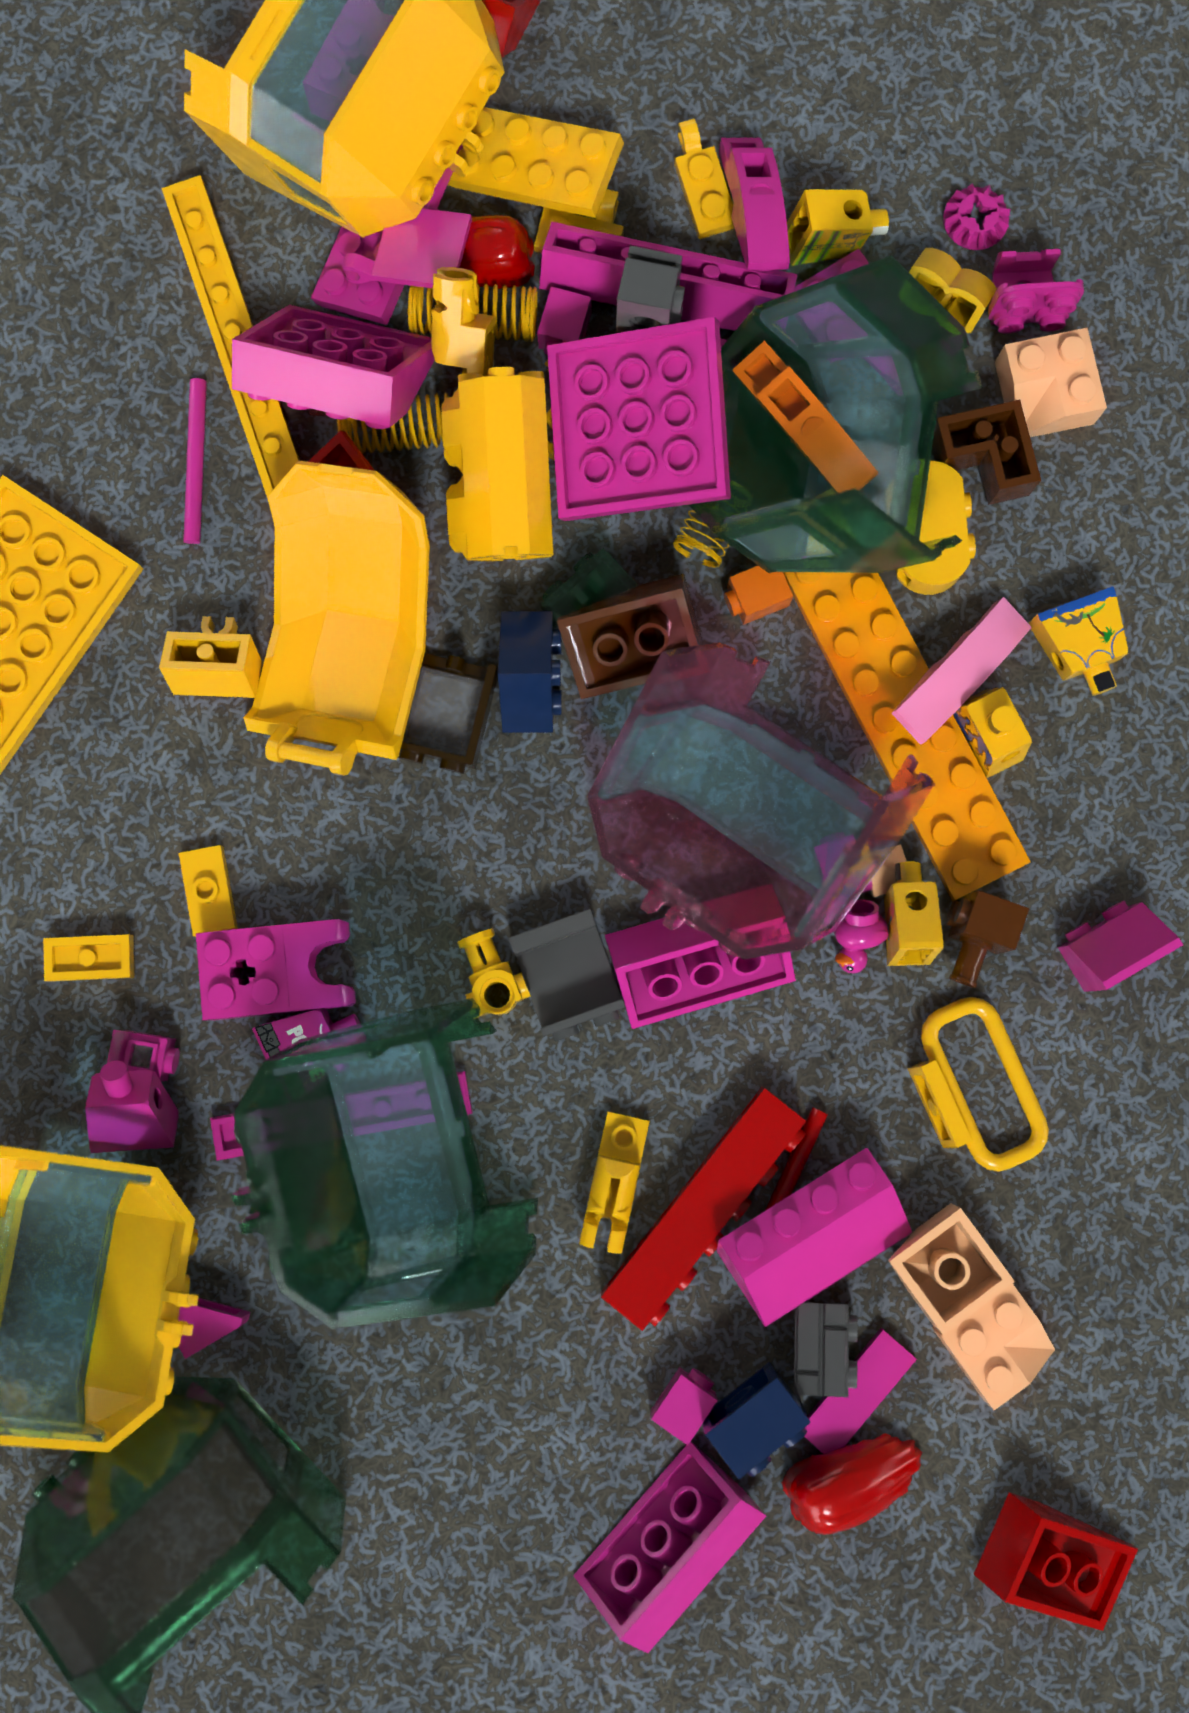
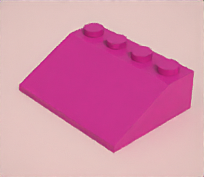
(332, 365)

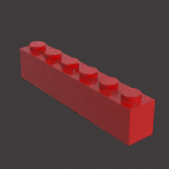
(703, 1208)

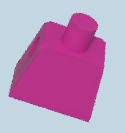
(129, 1110)

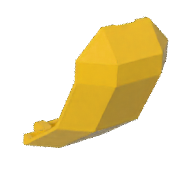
(344, 617)

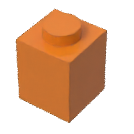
(757, 594)

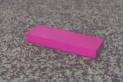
(878, 1371)

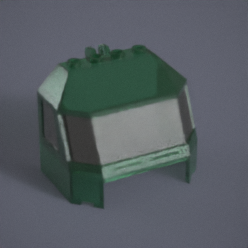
(163, 1531)

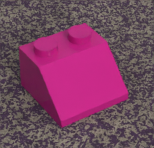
(1117, 946)

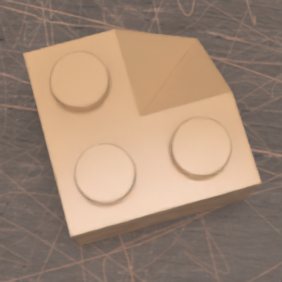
(1053, 380)
(949, 1268)
(999, 1347)

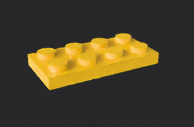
(540, 162)

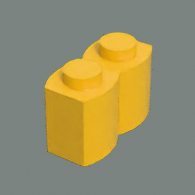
(960, 291)

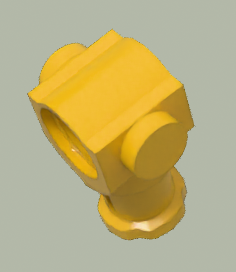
(492, 973)

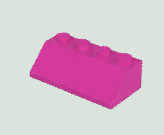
(684, 971)
(815, 1237)
(668, 1548)

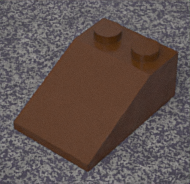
(622, 637)

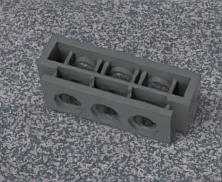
(649, 290)

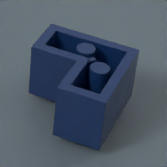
(529, 671)

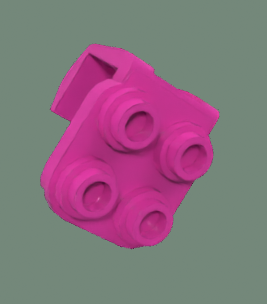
(1036, 301)

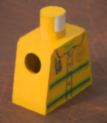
(832, 225)

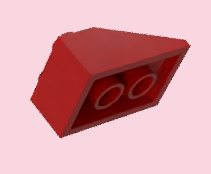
(1054, 1563)

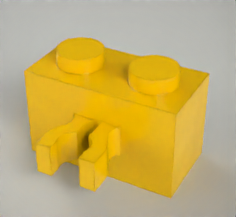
(211, 662)

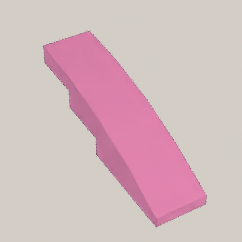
(961, 671)

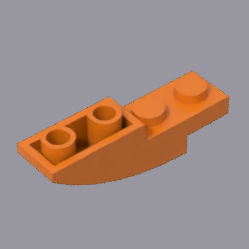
(804, 419)

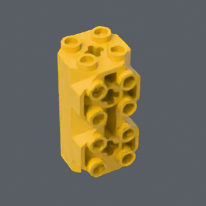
(500, 444)

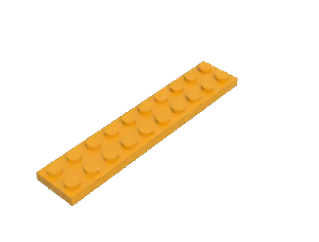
(876, 670)

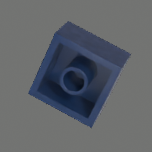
(756, 1422)

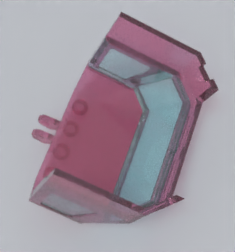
(737, 814)

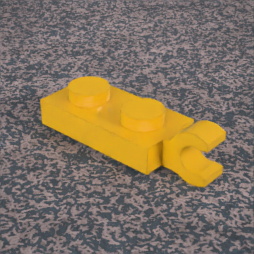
(703, 183)

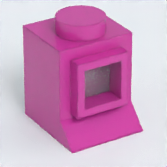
(145, 1052)

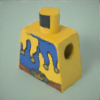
(993, 730)

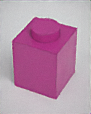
(563, 318)
(684, 1404)

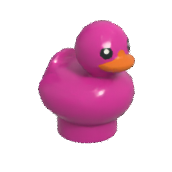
(858, 931)

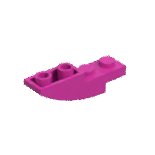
(758, 203)

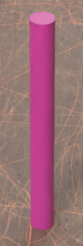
(195, 461)

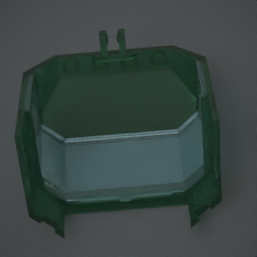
(879, 364)
(375, 1174)

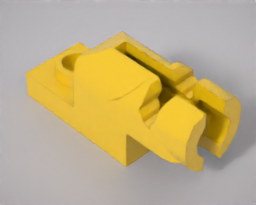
(458, 330)
(615, 1179)

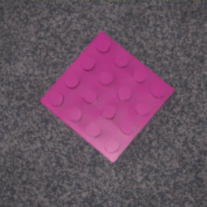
(639, 420)

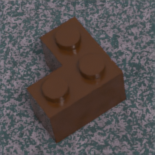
(996, 442)

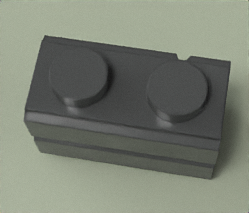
(823, 1350)

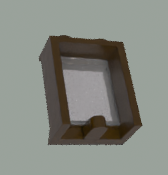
(449, 712)

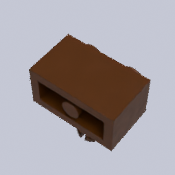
(982, 925)

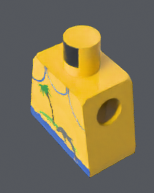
(1084, 638)

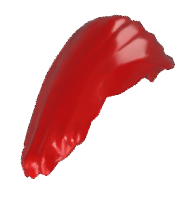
(498, 251)
(850, 1483)

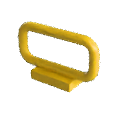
(946, 1102)

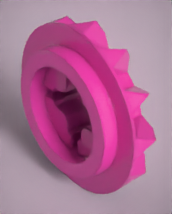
(965, 230)

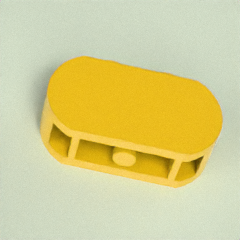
(943, 516)

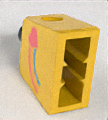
(913, 934)

